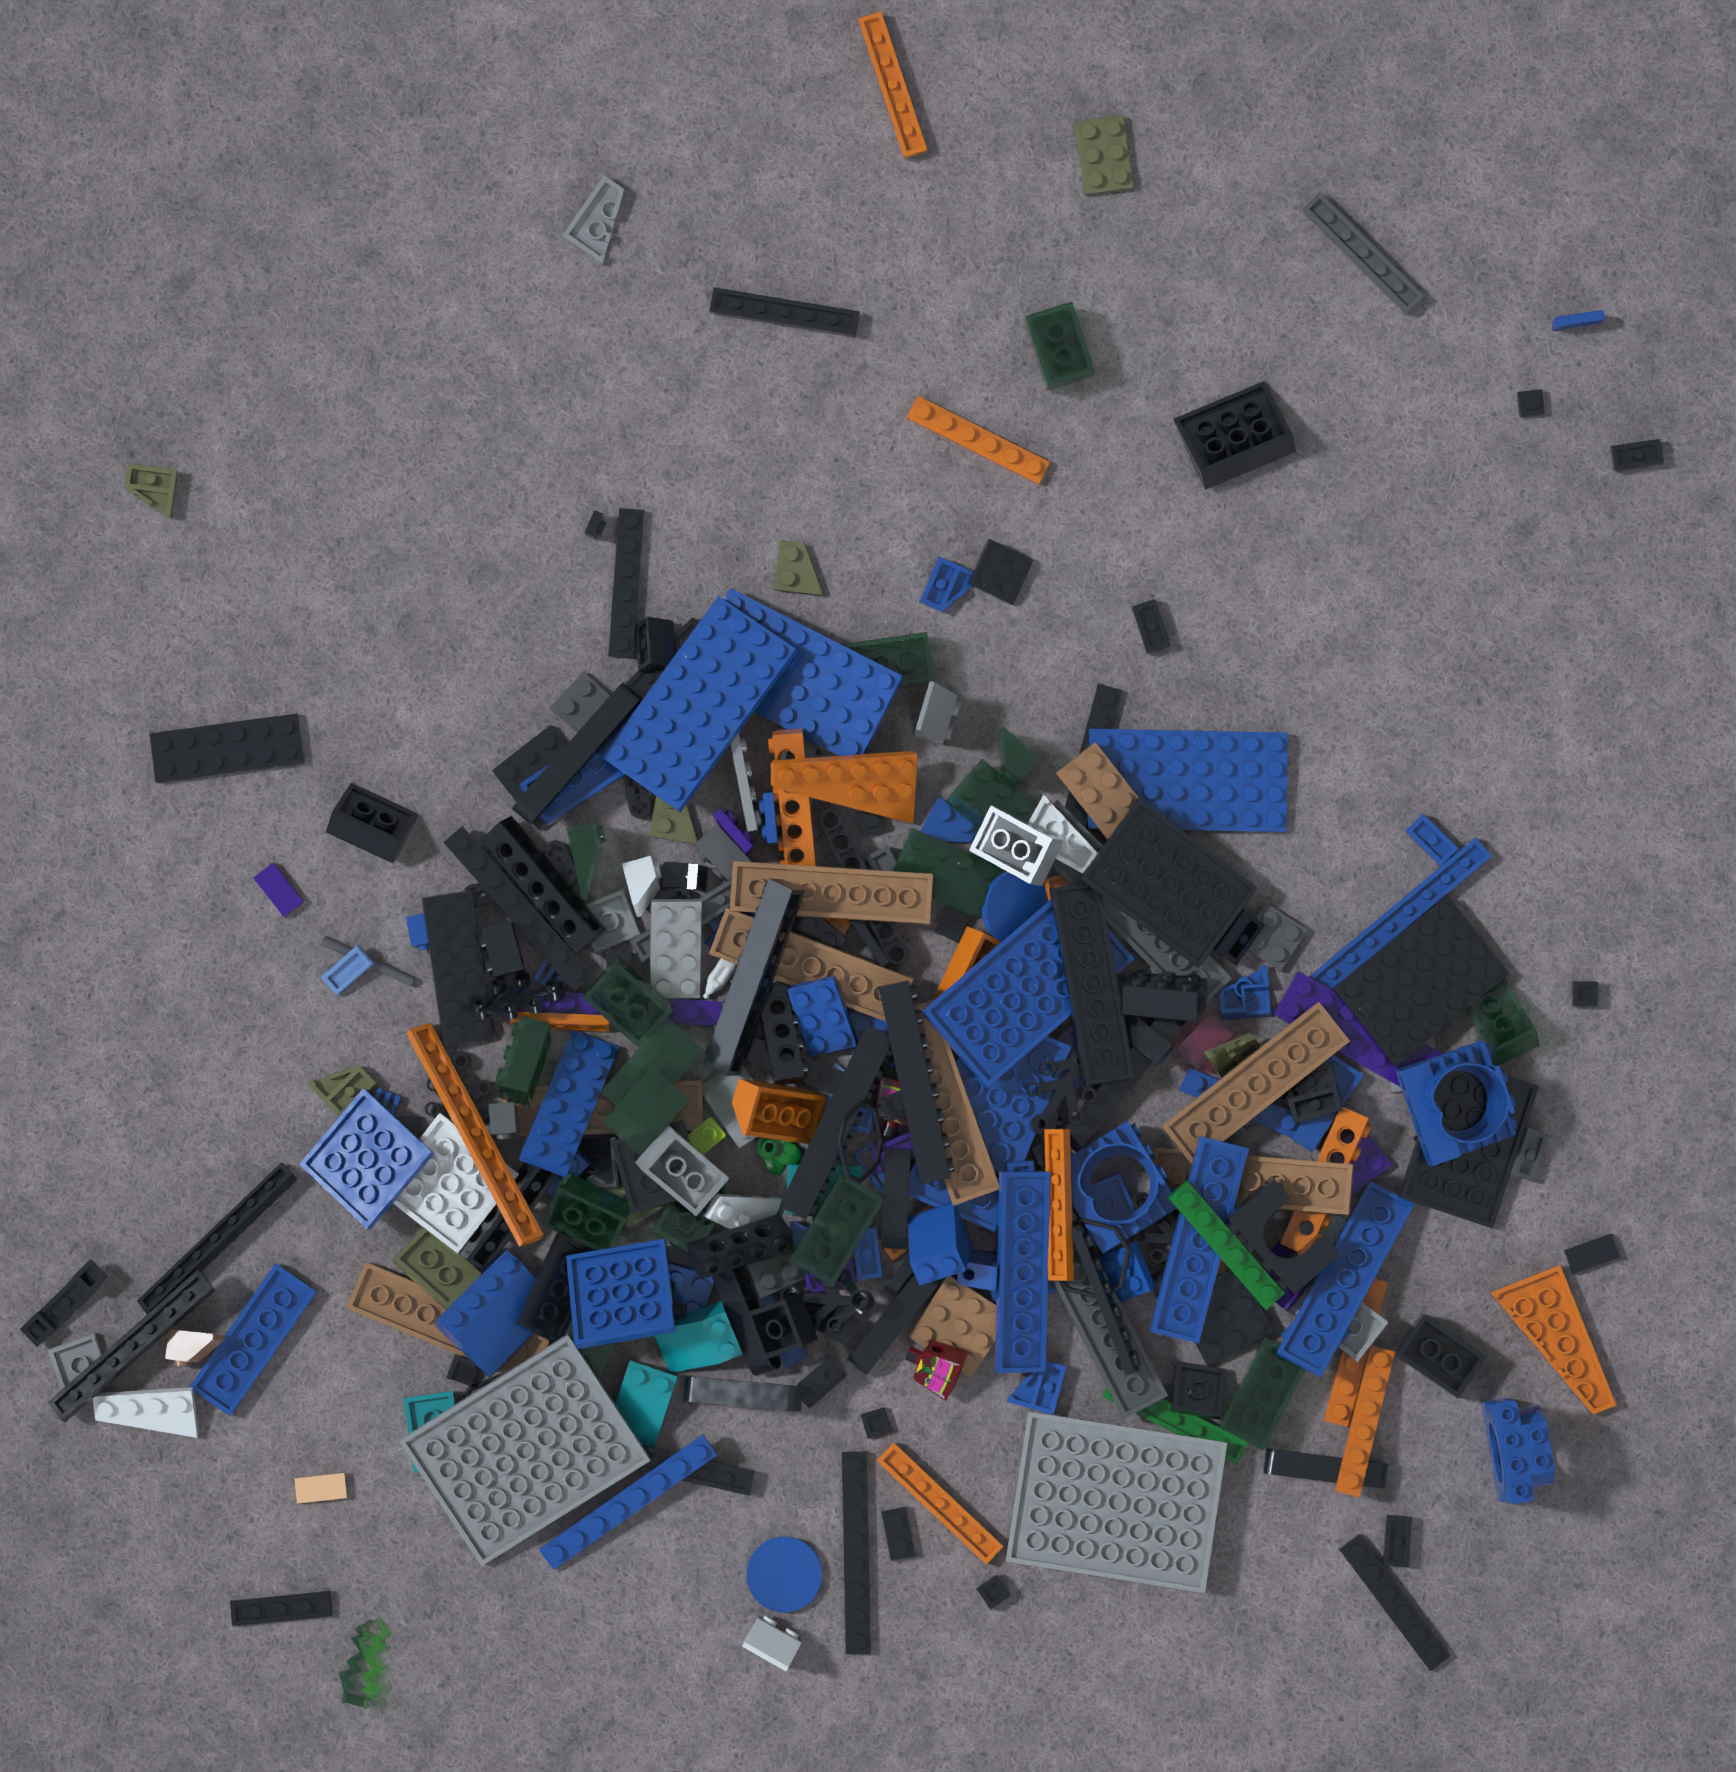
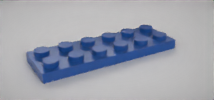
(590, 781)
(569, 1103)
(253, 1339)

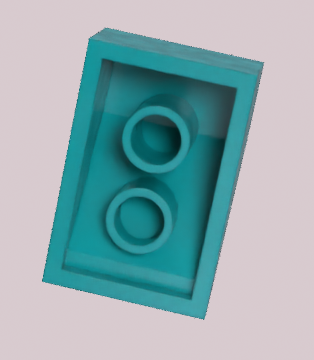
(700, 1340)
(645, 1400)

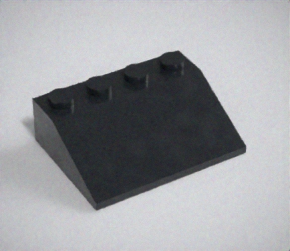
(1235, 435)

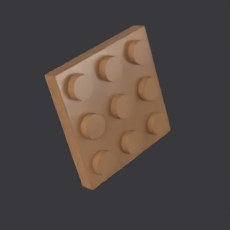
(959, 1319)

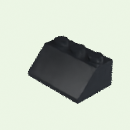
(371, 823)

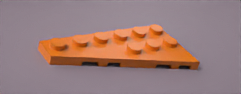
(865, 782)
(1552, 1322)

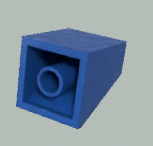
(938, 1243)

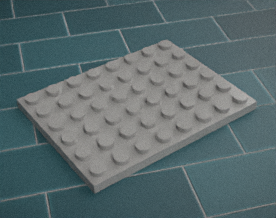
(525, 1449)
(1116, 1502)

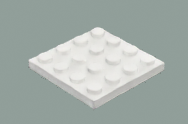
(449, 1190)

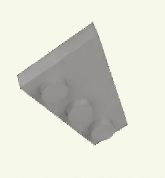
(595, 220)

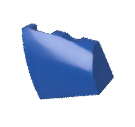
(1237, 998)

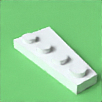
(155, 1410)

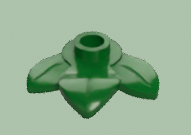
(781, 1154)

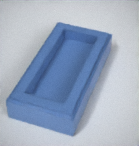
(347, 969)

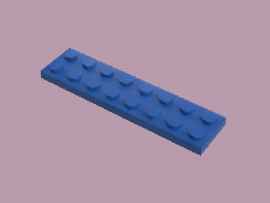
(1191, 1261)
(1022, 1271)
(1345, 1280)

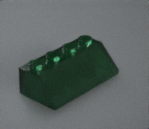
(958, 875)

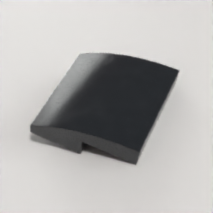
(1315, 1095)

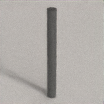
(378, 966)

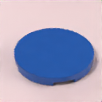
(1010, 904)
(784, 1574)

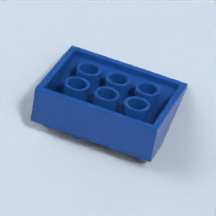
(486, 1314)

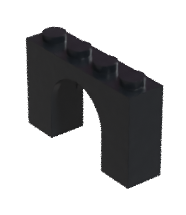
(1292, 1269)

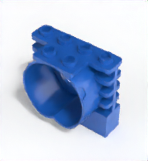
(1418, 1087)
(1090, 1203)
(1518, 1449)

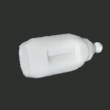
(719, 977)

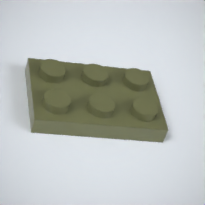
(1103, 155)
(436, 1268)

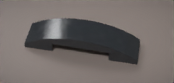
(896, 1198)
(64, 1303)

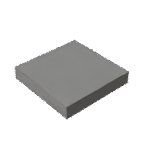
(617, 918)
(74, 1357)

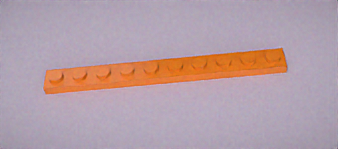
(475, 1134)

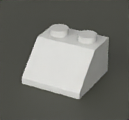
(772, 1643)

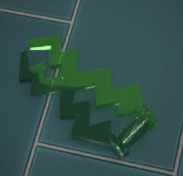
(367, 1654)

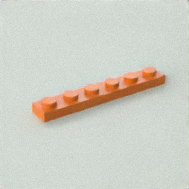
(892, 85)
(978, 440)
(1060, 1219)
(1350, 1371)
(1364, 1421)
(939, 1503)

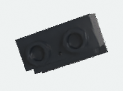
(821, 1381)

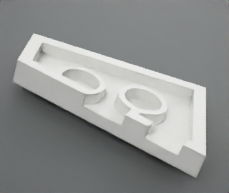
(1075, 849)
(740, 1210)

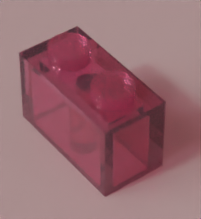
(1204, 1037)

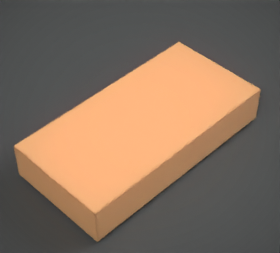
(321, 1488)

